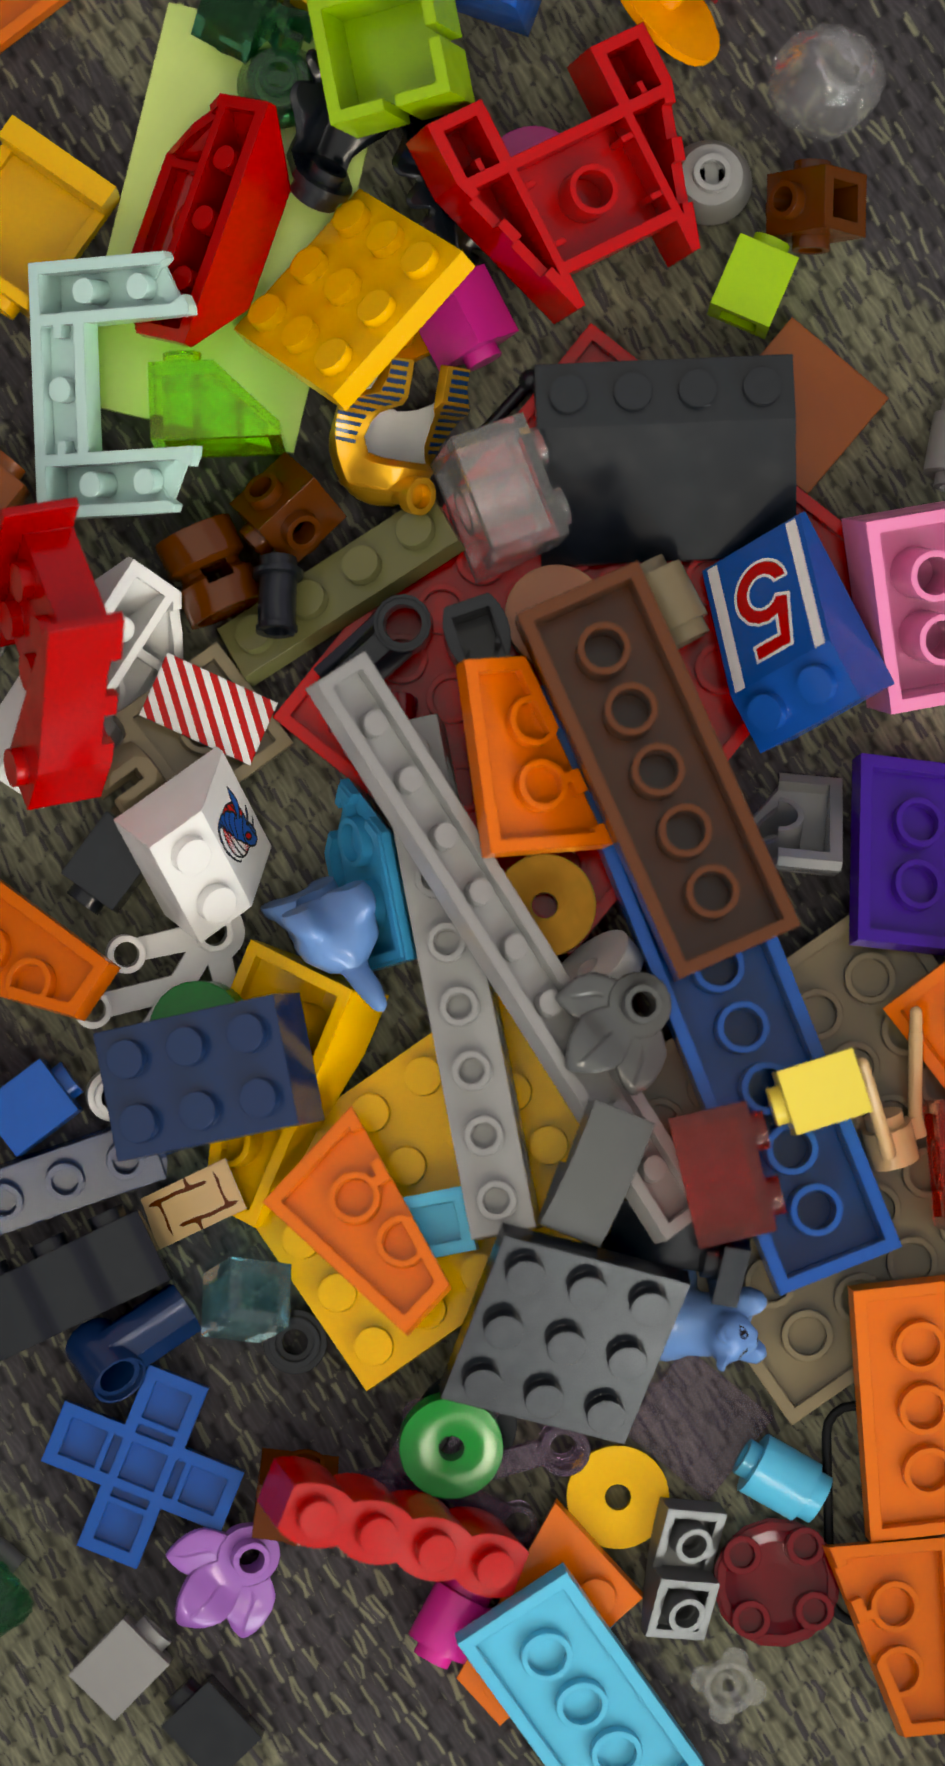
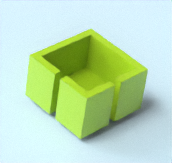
(389, 62)

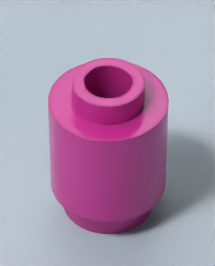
(443, 1614)

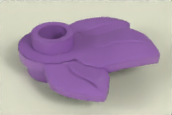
(220, 1585)

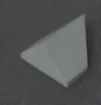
(804, 824)

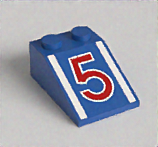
(790, 635)

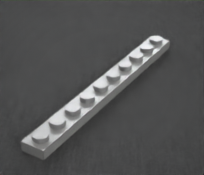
(486, 913)

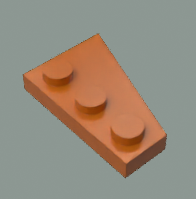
(518, 769)
(46, 961)
(899, 1616)

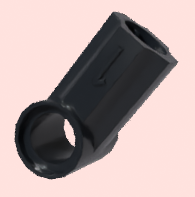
(373, 638)

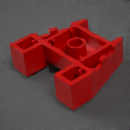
(577, 191)
(64, 654)

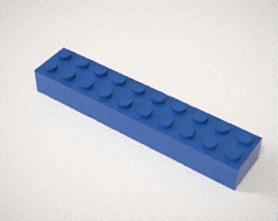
(731, 1034)

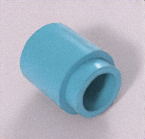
(782, 1478)

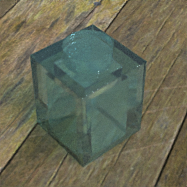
(246, 1300)

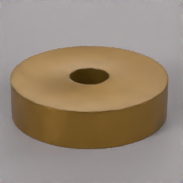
(568, 887)

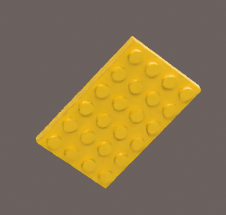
(411, 1131)

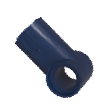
(116, 1353)

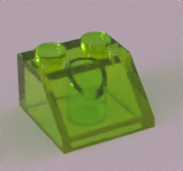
(205, 407)

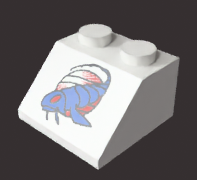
(198, 846)

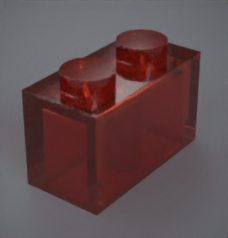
(725, 1173)

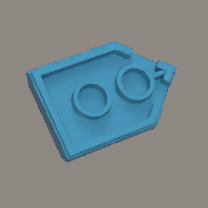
(368, 852)

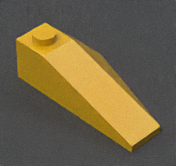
(338, 1035)

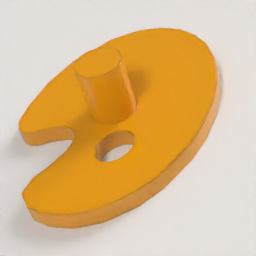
(679, 28)

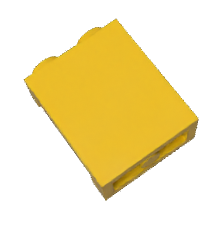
(46, 208)

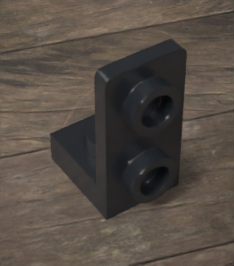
(721, 1264)

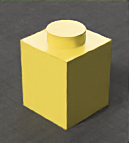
(818, 1093)

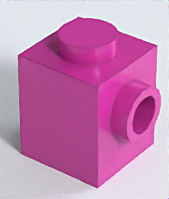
(469, 324)

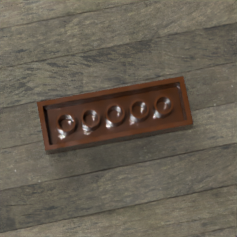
(656, 771)

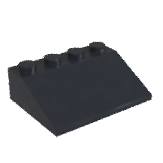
(668, 455)

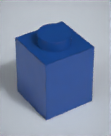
(37, 1105)

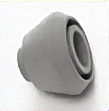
(716, 200)

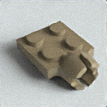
(156, 754)

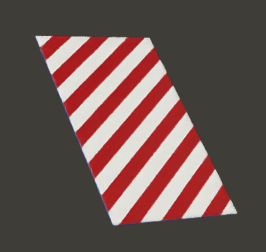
(208, 708)

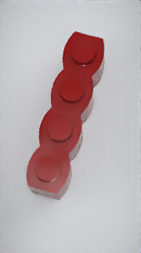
(392, 1527)

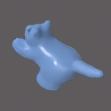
(334, 931)
(716, 1329)

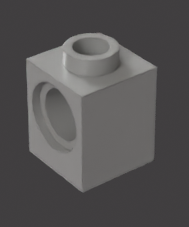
(123, 1664)

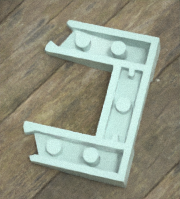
(65, 311)

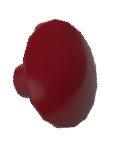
(775, 1582)

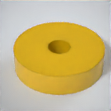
(608, 1467)

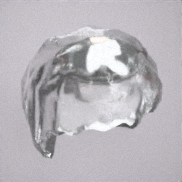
(826, 81)

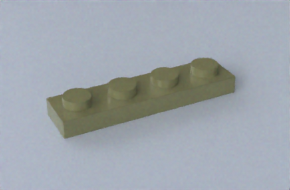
(346, 588)

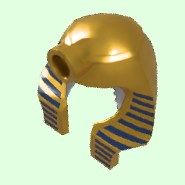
(388, 452)

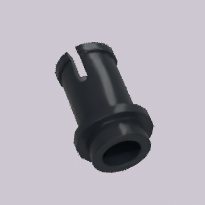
(277, 594)

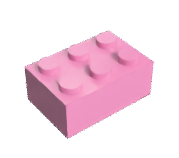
(900, 596)

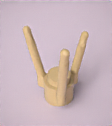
(885, 1132)

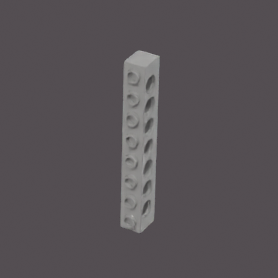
(469, 1047)

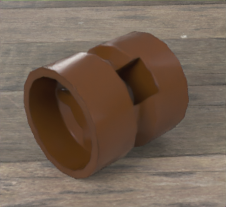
(200, 551)

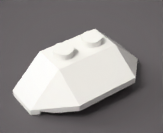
(150, 633)

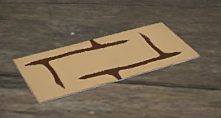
(193, 1203)

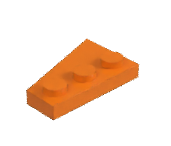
(360, 1224)
(600, 1577)

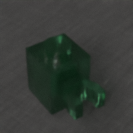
(245, 25)

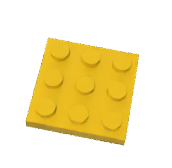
(353, 298)

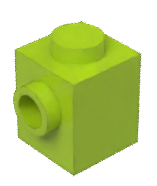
(753, 283)

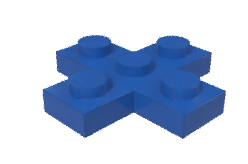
(143, 1465)

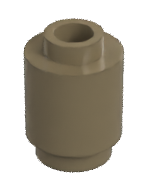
(676, 599)

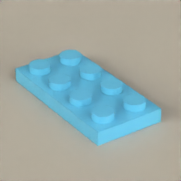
(571, 1680)

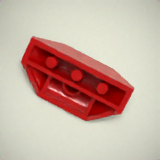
(217, 213)

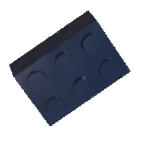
(208, 1076)

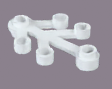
(147, 994)

